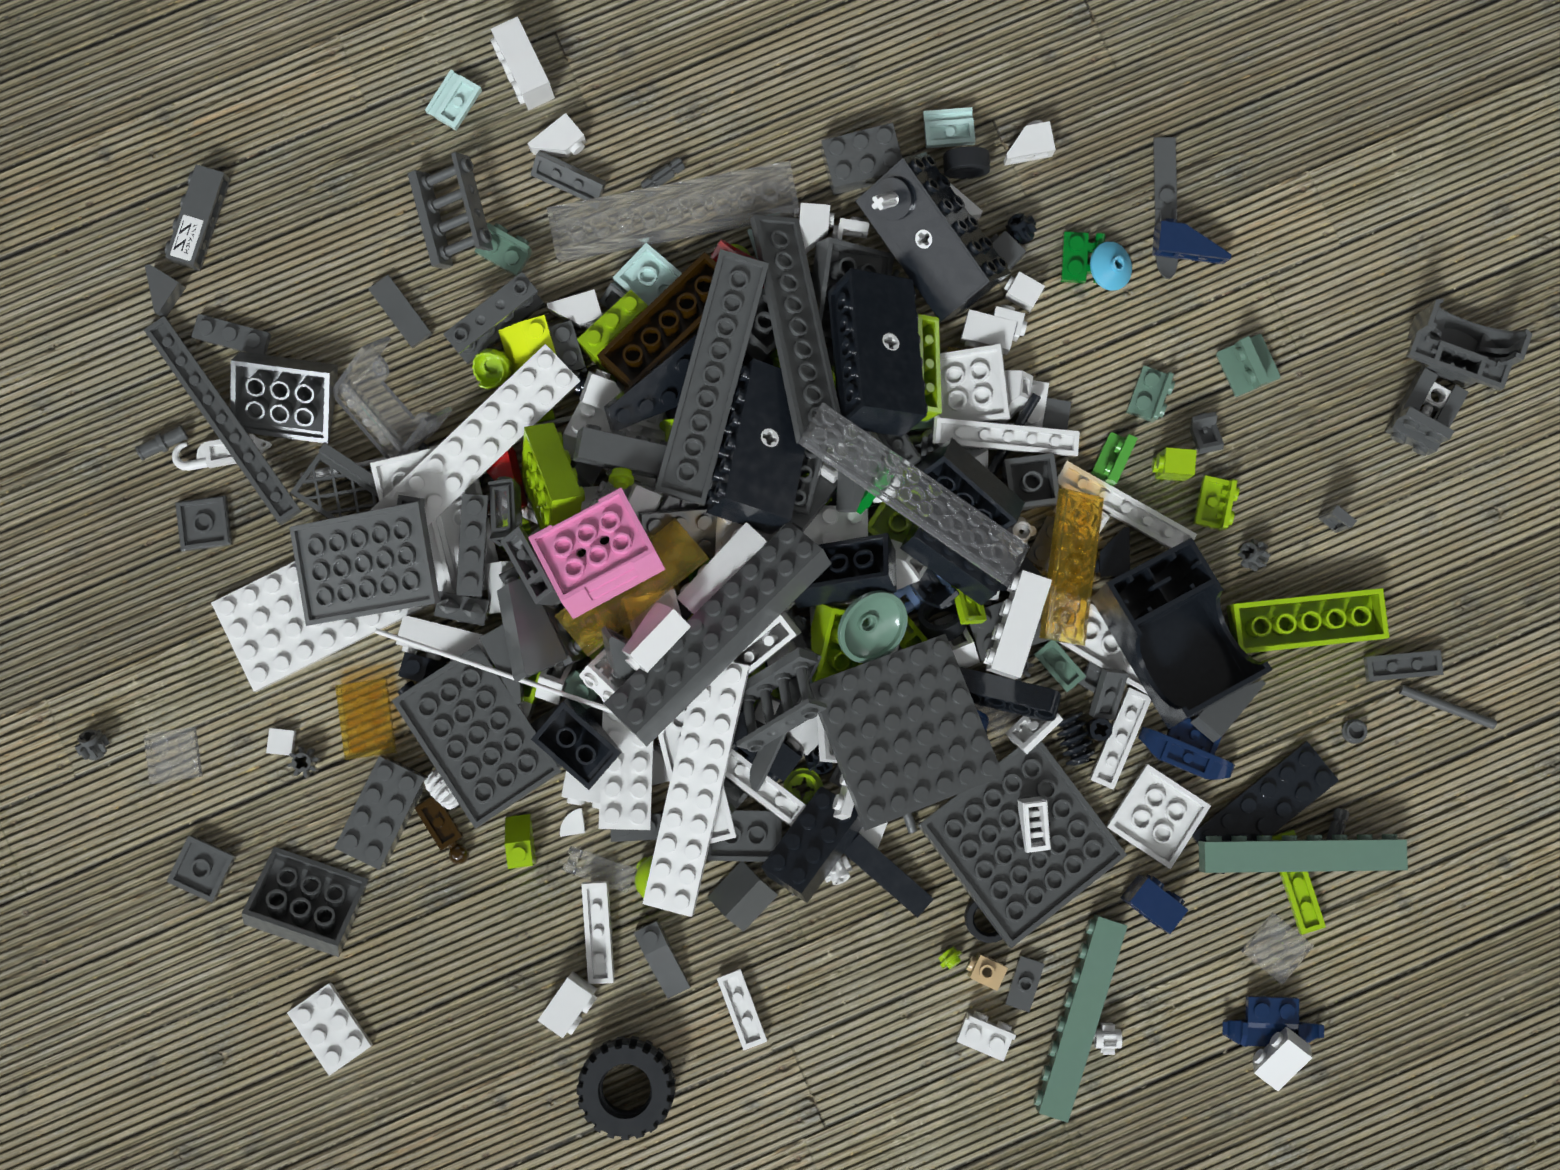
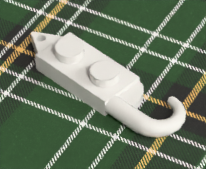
(212, 454)

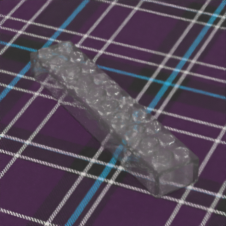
(672, 211)

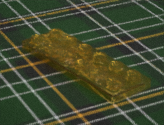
(679, 557)
(1071, 567)

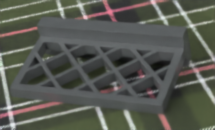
(347, 469)

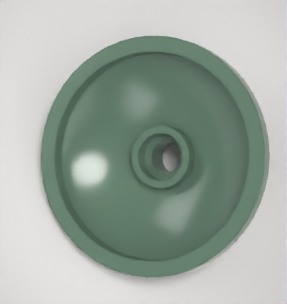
(872, 626)

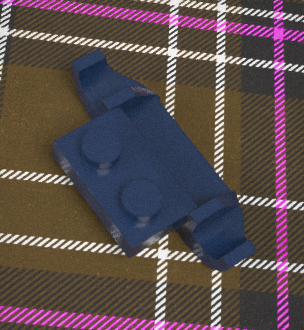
(1188, 750)
(1266, 1017)

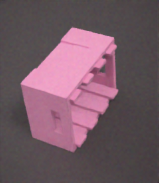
(604, 569)

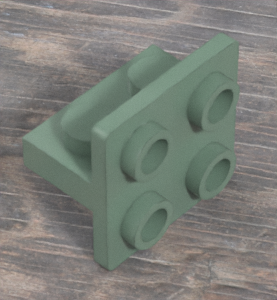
(1248, 365)

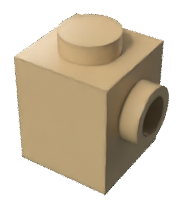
(986, 971)

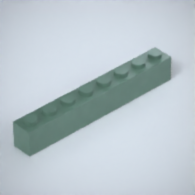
(1302, 855)
(1080, 1018)

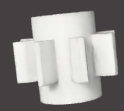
(839, 873)
(1108, 1038)

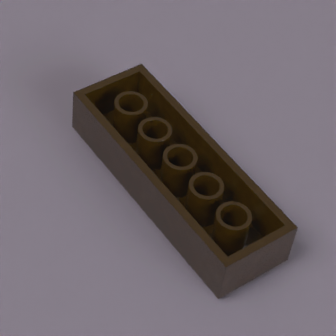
(661, 325)

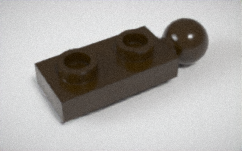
(443, 829)

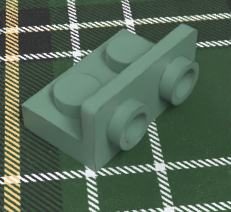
(507, 251)
(1150, 394)

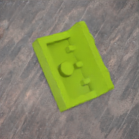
(1216, 503)

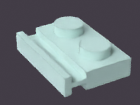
(453, 100)
(949, 127)

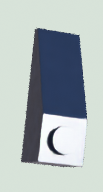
(1183, 242)

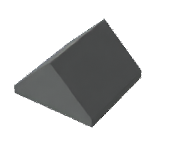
(742, 896)

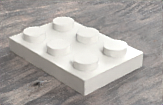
(330, 1028)

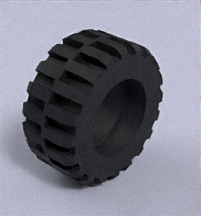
(626, 1122)

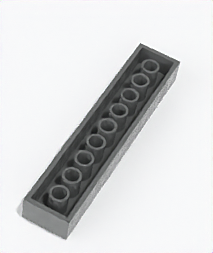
(719, 632)

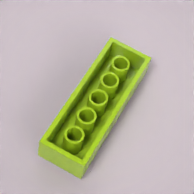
(1309, 621)

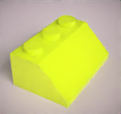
(525, 339)

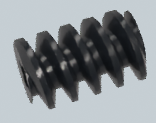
(1074, 739)

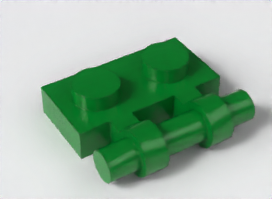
(1075, 256)

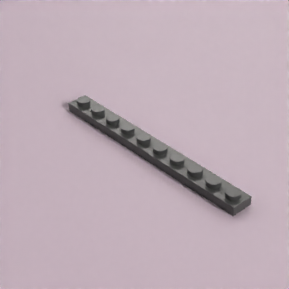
(222, 420)

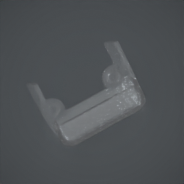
(377, 408)

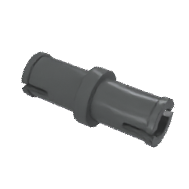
(161, 442)

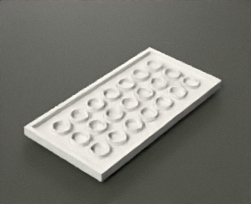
(271, 633)

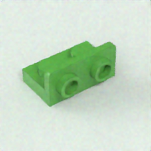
(1113, 458)

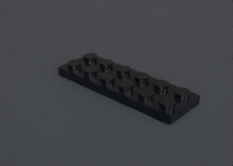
(1272, 798)

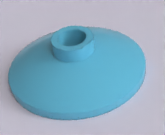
(1103, 266)

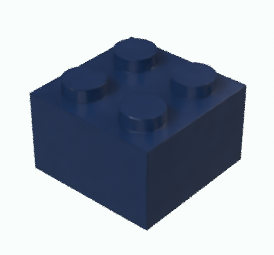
(1155, 904)

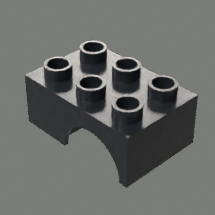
(1175, 633)

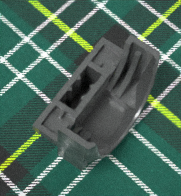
(1465, 350)

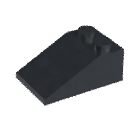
(577, 743)

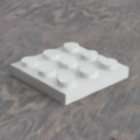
(974, 385)
(1158, 816)

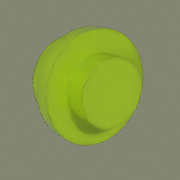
(621, 478)
(950, 958)

